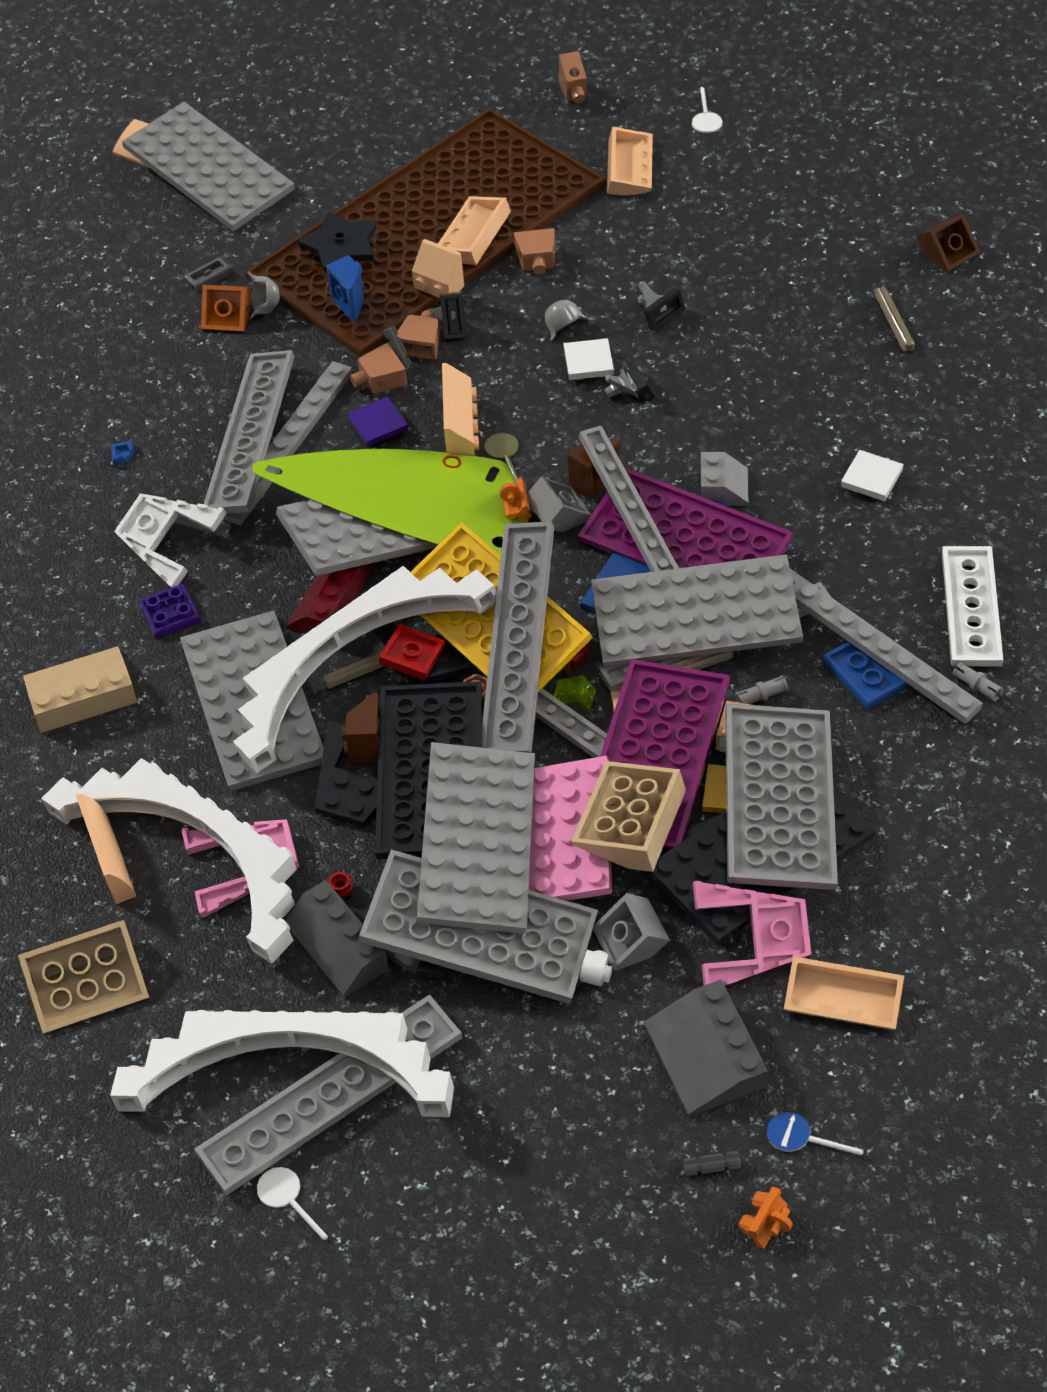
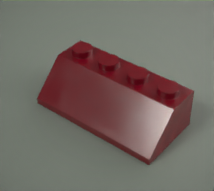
(327, 596)

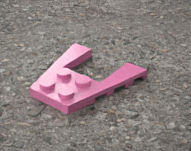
(218, 896)
(777, 930)

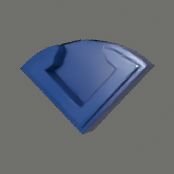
(121, 452)

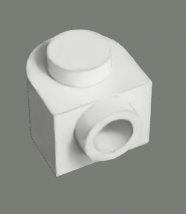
(595, 968)

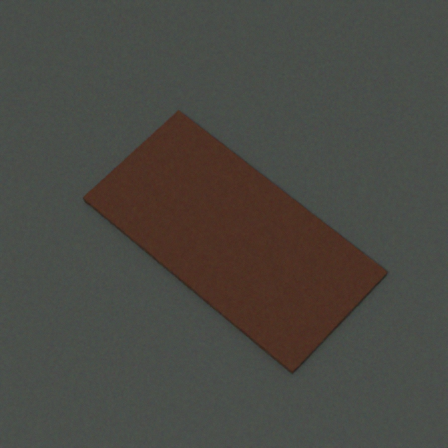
(420, 203)

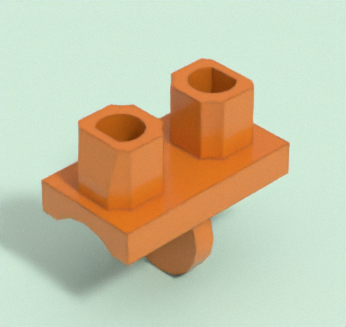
(516, 500)
(770, 1219)

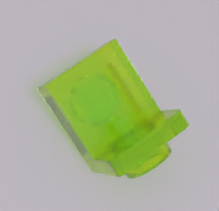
(574, 690)

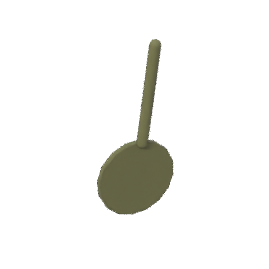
(502, 447)

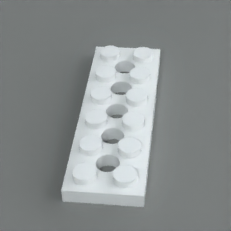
(959, 614)

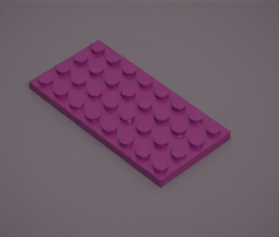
(690, 525)
(667, 721)

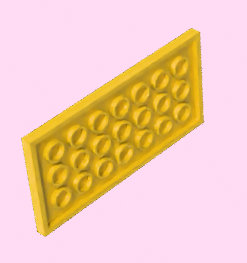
(472, 633)

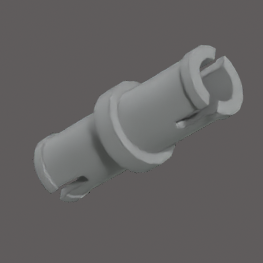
(978, 681)
(762, 691)

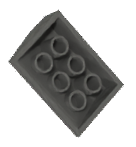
(706, 1049)

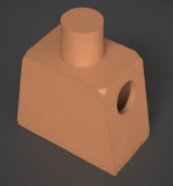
(573, 87)
(535, 249)
(420, 335)
(380, 370)

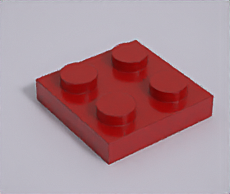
(411, 652)

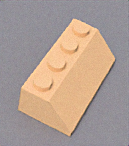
(459, 412)

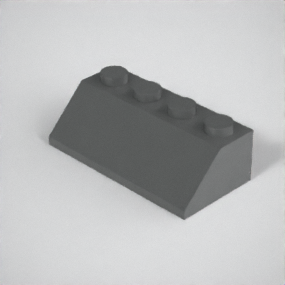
(331, 938)

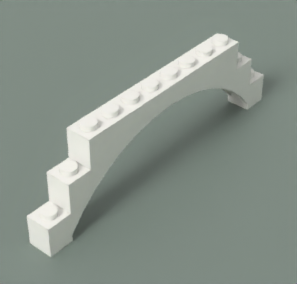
(392, 599)
(152, 791)
(214, 1035)

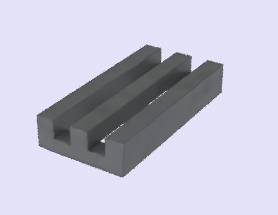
(208, 274)

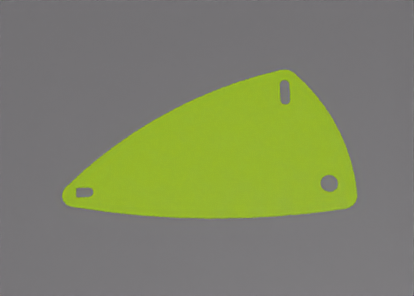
(401, 489)

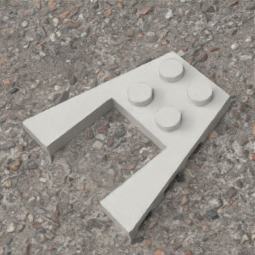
(150, 521)

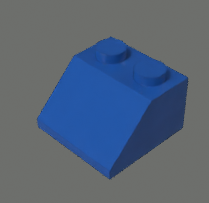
(346, 286)

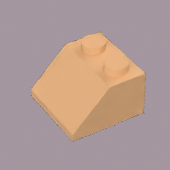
(437, 269)

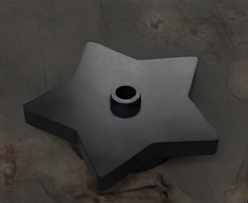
(340, 238)

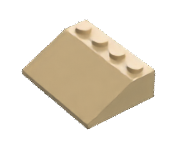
(79, 689)
(630, 814)
(83, 976)

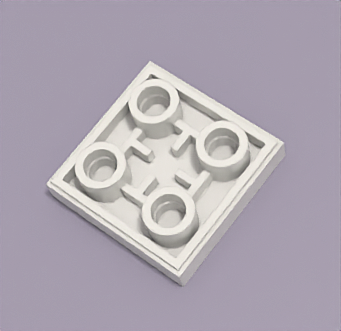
(588, 359)
(872, 475)

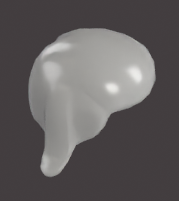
(264, 294)
(560, 315)

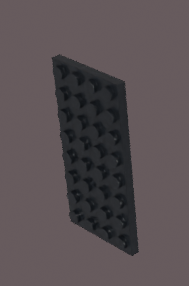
(407, 725)
(705, 860)

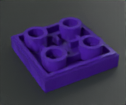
(377, 421)
(169, 611)

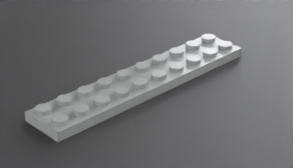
(249, 431)
(517, 637)
(313, 1104)

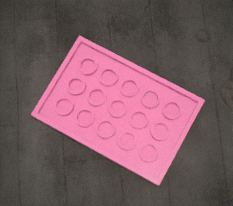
(557, 808)

